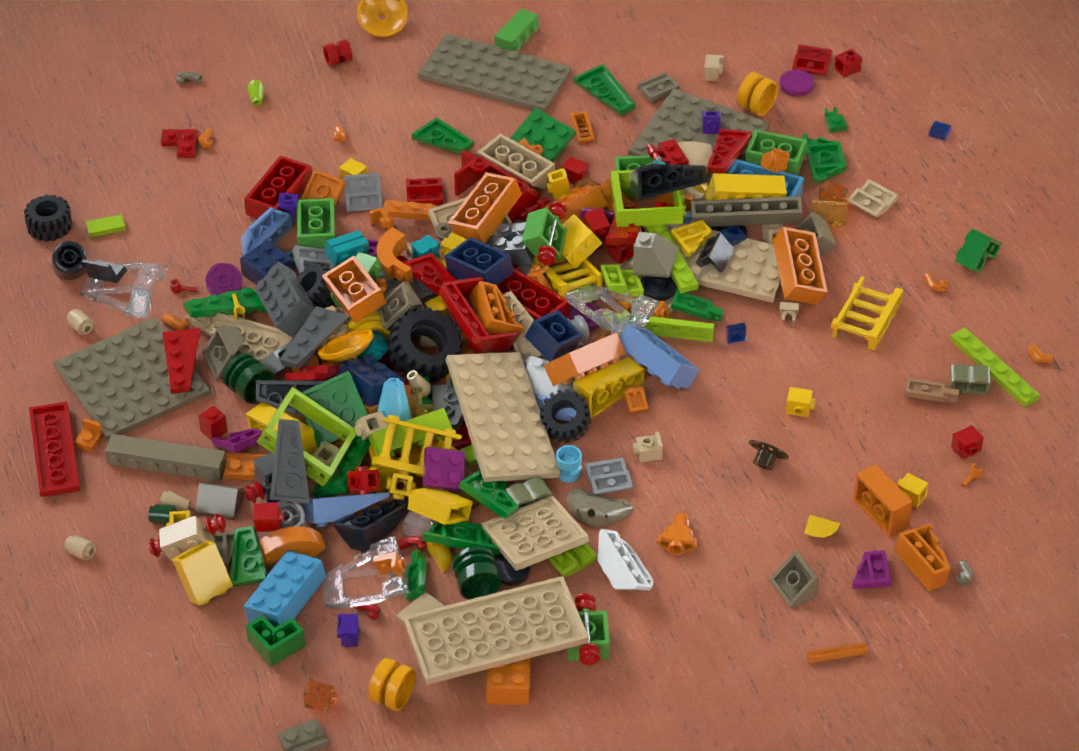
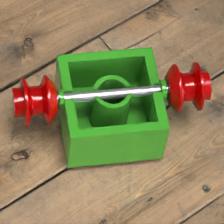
(545, 233)
(597, 630)

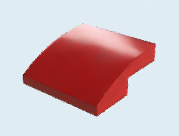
(812, 59)
(425, 191)
(313, 373)

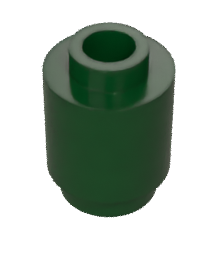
(161, 513)

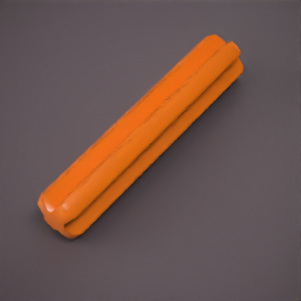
(837, 652)

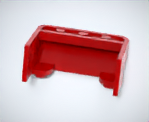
(475, 171)
(471, 328)

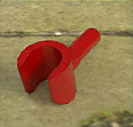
(176, 287)

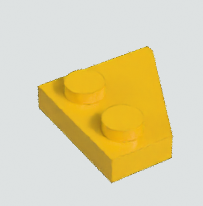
(691, 236)

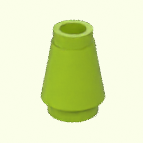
(256, 92)

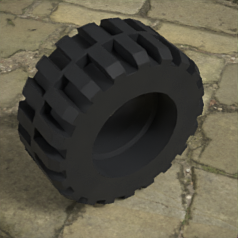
(429, 324)

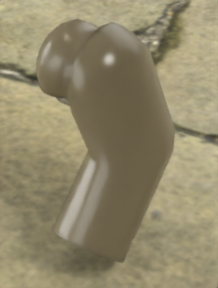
(181, 76)
(966, 573)

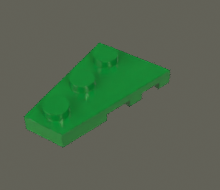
(443, 136)
(247, 558)

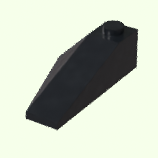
(664, 178)
(274, 391)
(372, 525)

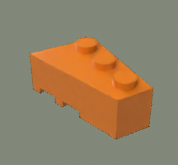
(923, 556)

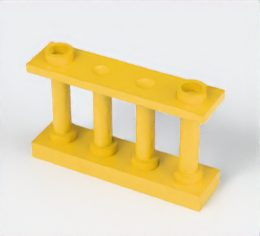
(558, 282)
(879, 324)
(403, 464)

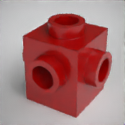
(363, 480)

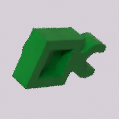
(834, 122)

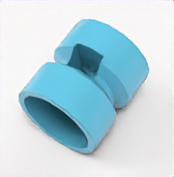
(569, 463)

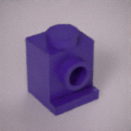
(348, 629)

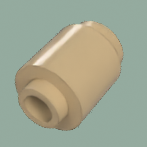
(80, 322)
(80, 547)

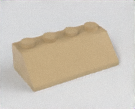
(518, 160)

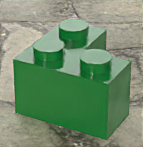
(977, 250)
(276, 642)

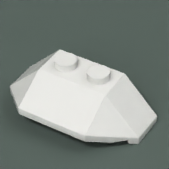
(539, 378)
(622, 563)

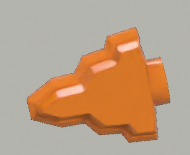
(678, 536)

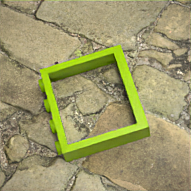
(644, 216)
(320, 416)

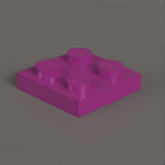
(443, 468)

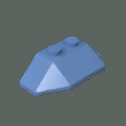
(269, 226)

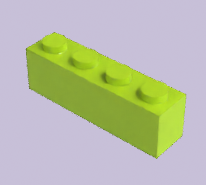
(436, 420)

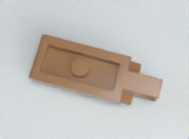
(930, 391)

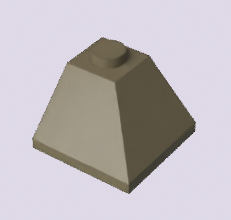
(653, 255)
(222, 348)

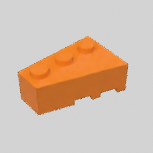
(491, 310)

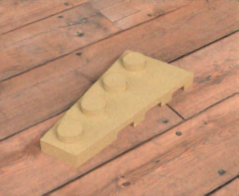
(522, 317)

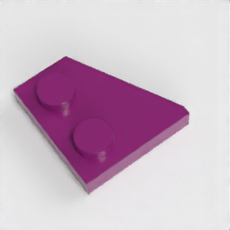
(239, 440)
(873, 571)

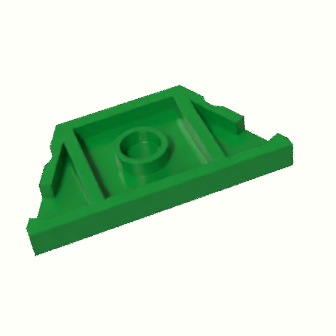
(824, 158)
(460, 535)

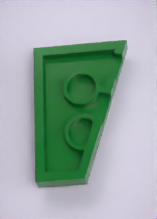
(489, 495)

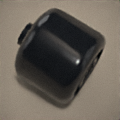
(68, 259)

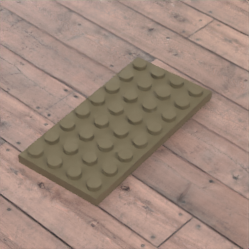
(494, 72)

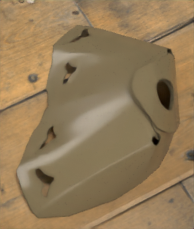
(601, 505)

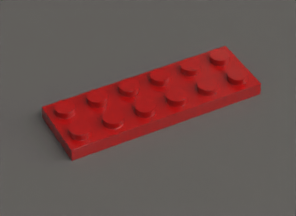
(54, 449)

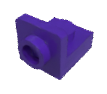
(710, 122)
(289, 203)

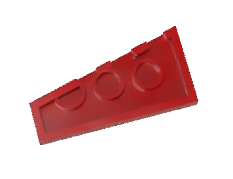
(727, 149)
(623, 235)
(430, 271)
(181, 357)

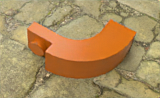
(388, 249)
(295, 539)

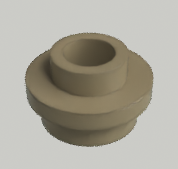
(440, 234)

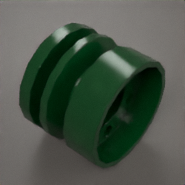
(242, 374)
(476, 572)

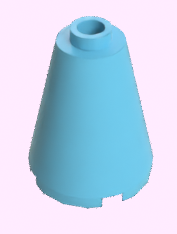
(394, 400)

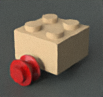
(185, 535)

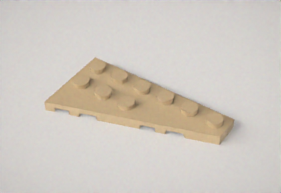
(258, 338)

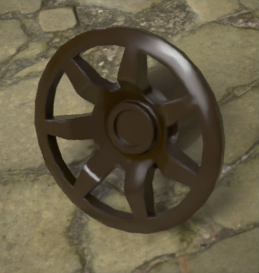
(765, 457)

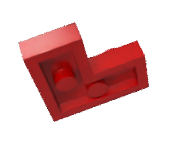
(183, 138)

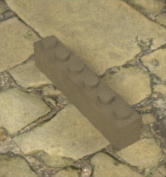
(747, 211)
(165, 457)

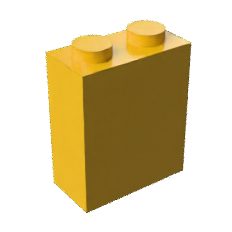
(579, 241)
(439, 505)
(202, 573)

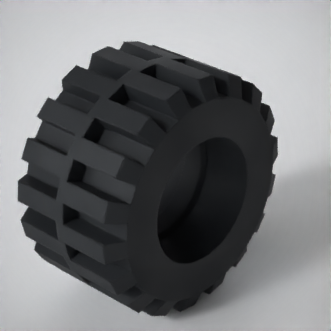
(48, 217)
(315, 285)
(558, 402)

